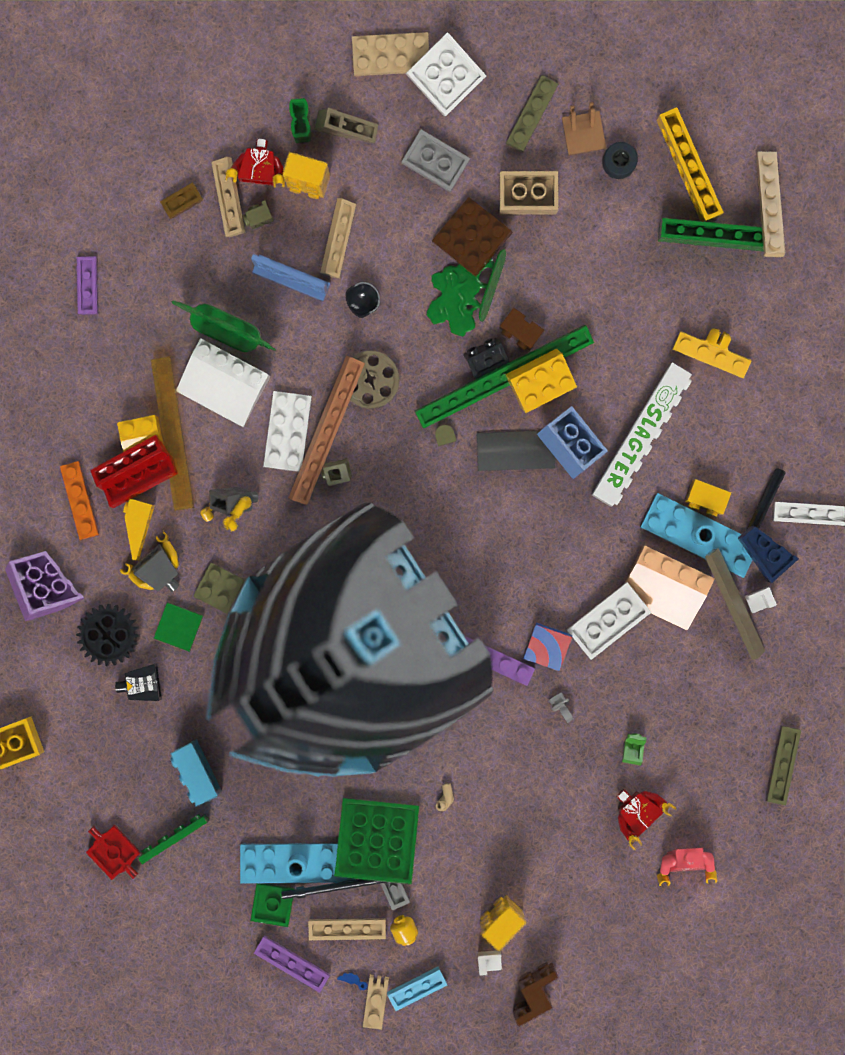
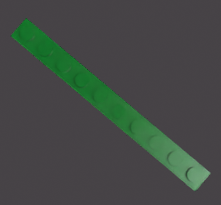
(497, 379)

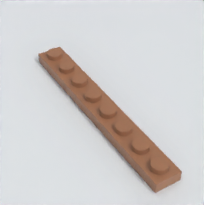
(326, 430)

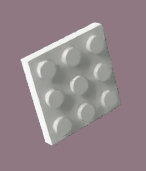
(446, 74)

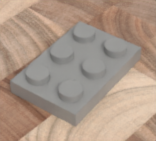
(435, 160)

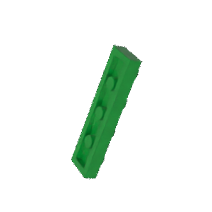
(179, 833)

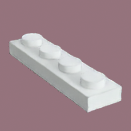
(809, 513)

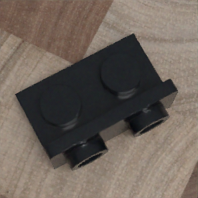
(486, 357)

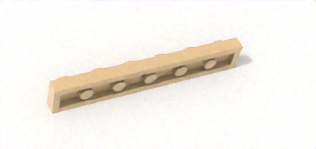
(770, 204)

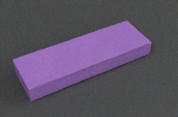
(87, 285)

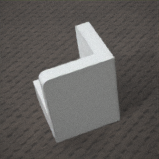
(760, 599)
(489, 961)

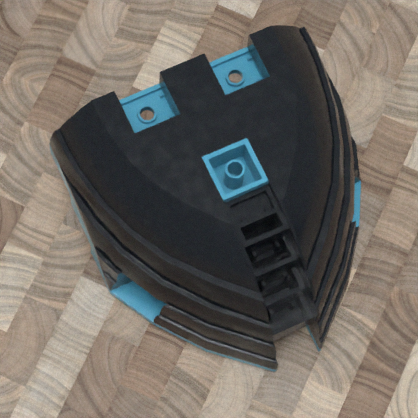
(342, 655)

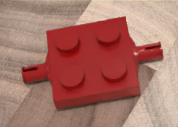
(113, 852)

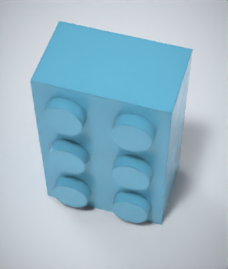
(195, 773)

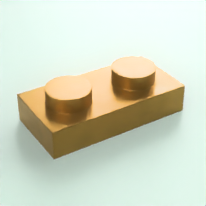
(181, 200)

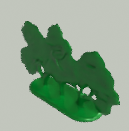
(458, 291)
(224, 327)

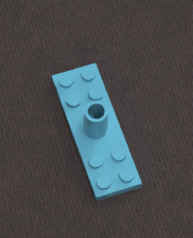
(683, 527)
(274, 863)

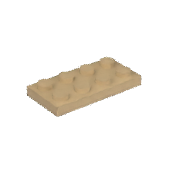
(388, 53)

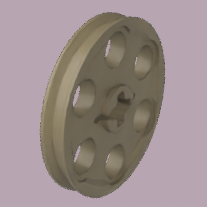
(379, 382)

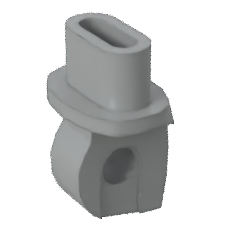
(559, 703)

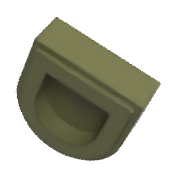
(444, 435)

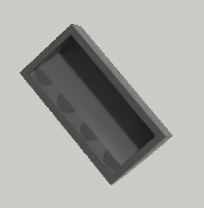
(513, 451)

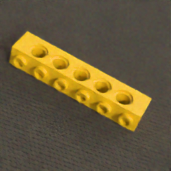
(689, 165)

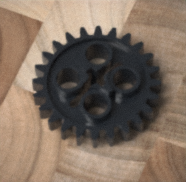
(96, 647)

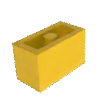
(707, 497)

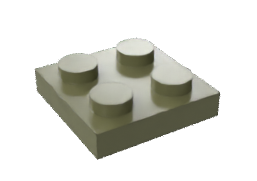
(219, 588)

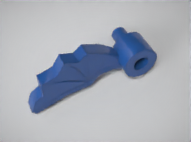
(353, 979)

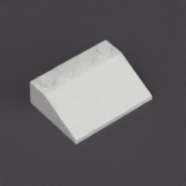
(222, 382)

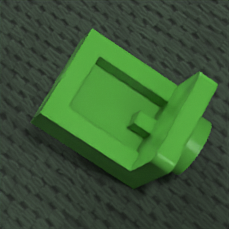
(633, 749)

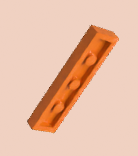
(79, 500)

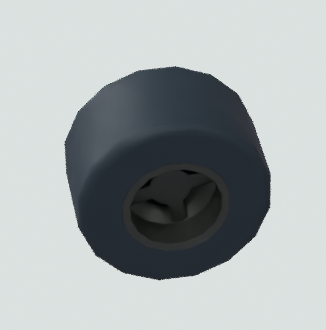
(626, 160)

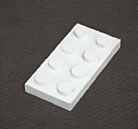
(287, 431)
(609, 620)

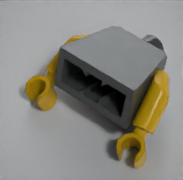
(229, 502)
(156, 568)

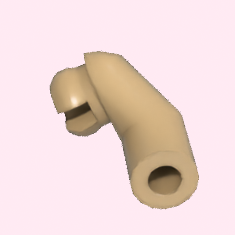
(447, 798)

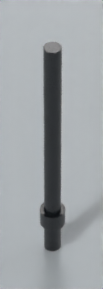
(301, 892)

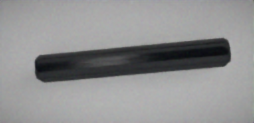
(767, 498)

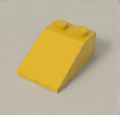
(138, 430)

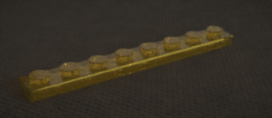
(172, 431)

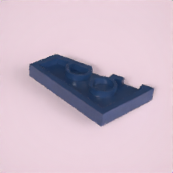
(766, 554)

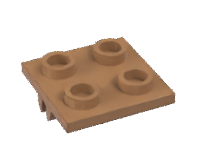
(583, 131)

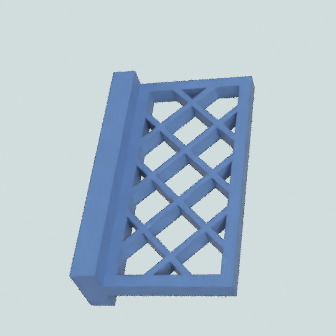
(290, 277)

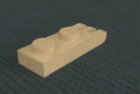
(375, 1003)

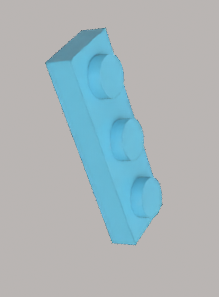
(417, 988)

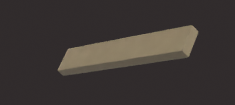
(735, 603)

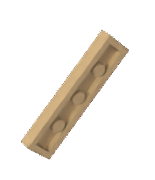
(228, 198)
(338, 238)
(347, 929)

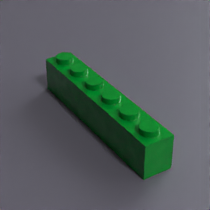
(710, 234)

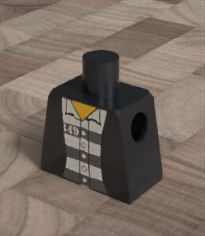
(141, 684)

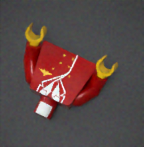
(257, 166)
(639, 813)

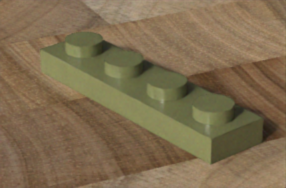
(532, 113)
(783, 765)

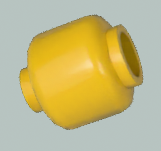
(404, 930)

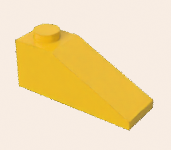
(137, 523)

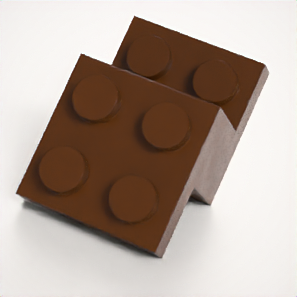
(535, 994)

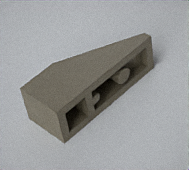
(345, 126)

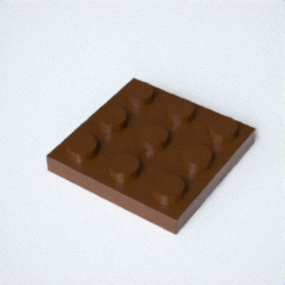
(472, 236)

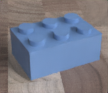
(572, 442)

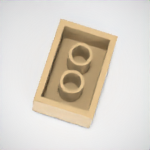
(528, 192)

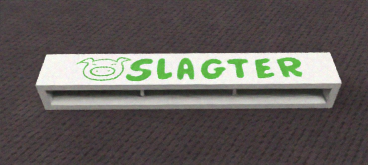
(641, 435)

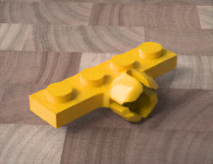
(713, 351)

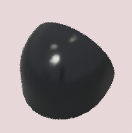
(362, 299)

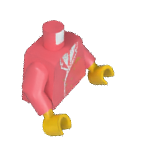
(687, 860)

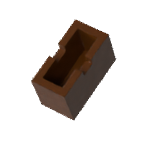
(520, 330)

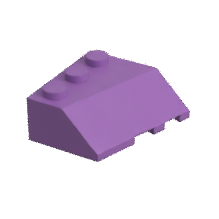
(40, 586)

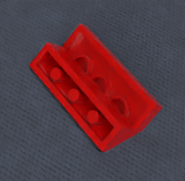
(134, 471)

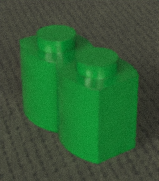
(300, 120)

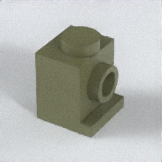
(258, 216)
(336, 478)

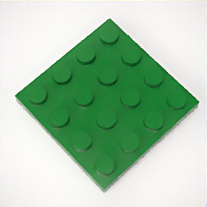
(377, 841)

